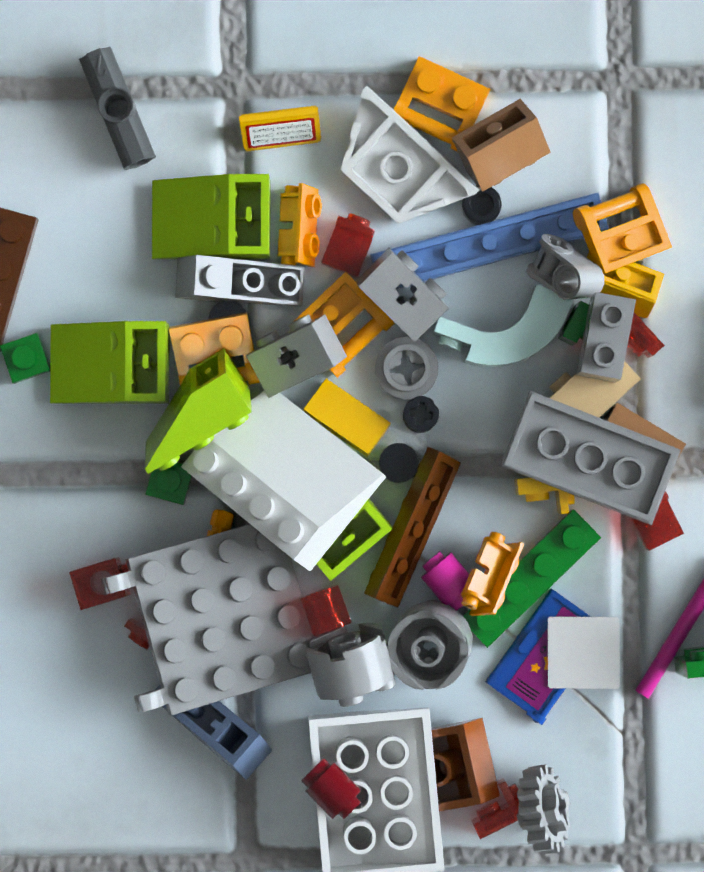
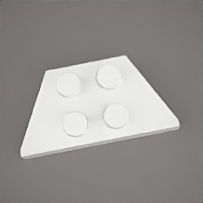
(398, 164)

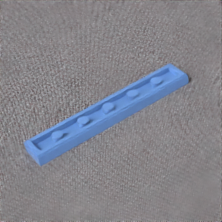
(495, 240)

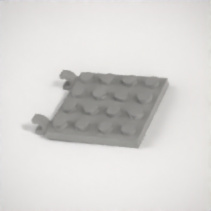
(217, 618)

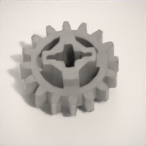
(543, 809)

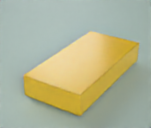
(346, 417)

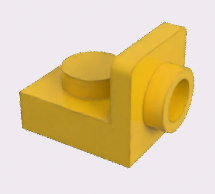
(539, 491)

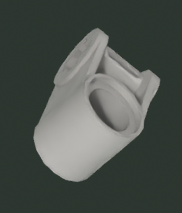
(565, 269)

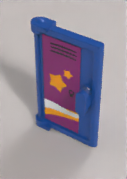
(524, 672)

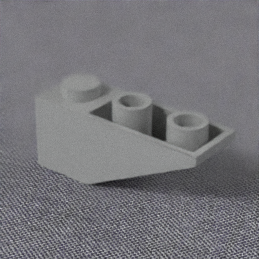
(239, 281)

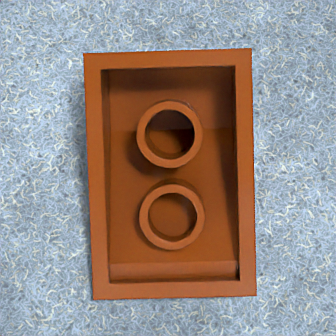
(463, 765)

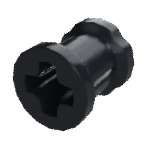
(430, 408)

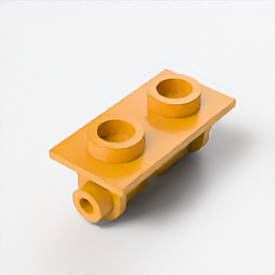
(301, 243)
(486, 591)

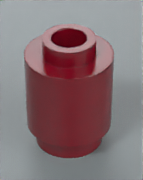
(332, 789)

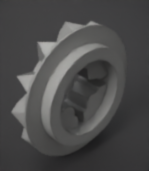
(417, 352)

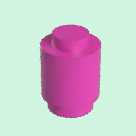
(446, 578)

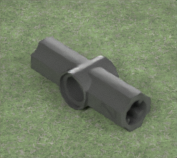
(108, 86)

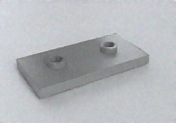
(590, 458)

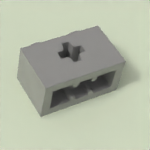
(411, 315)
(606, 337)
(316, 348)

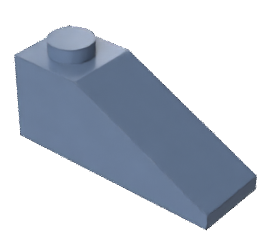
(226, 736)

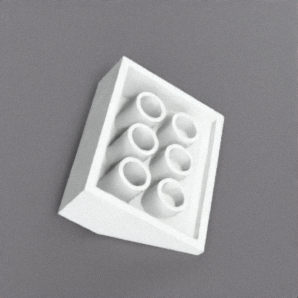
(286, 477)
(394, 768)

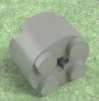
(350, 663)
(439, 665)

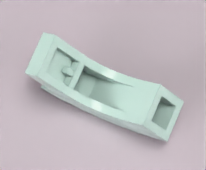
(534, 330)

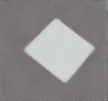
(584, 652)

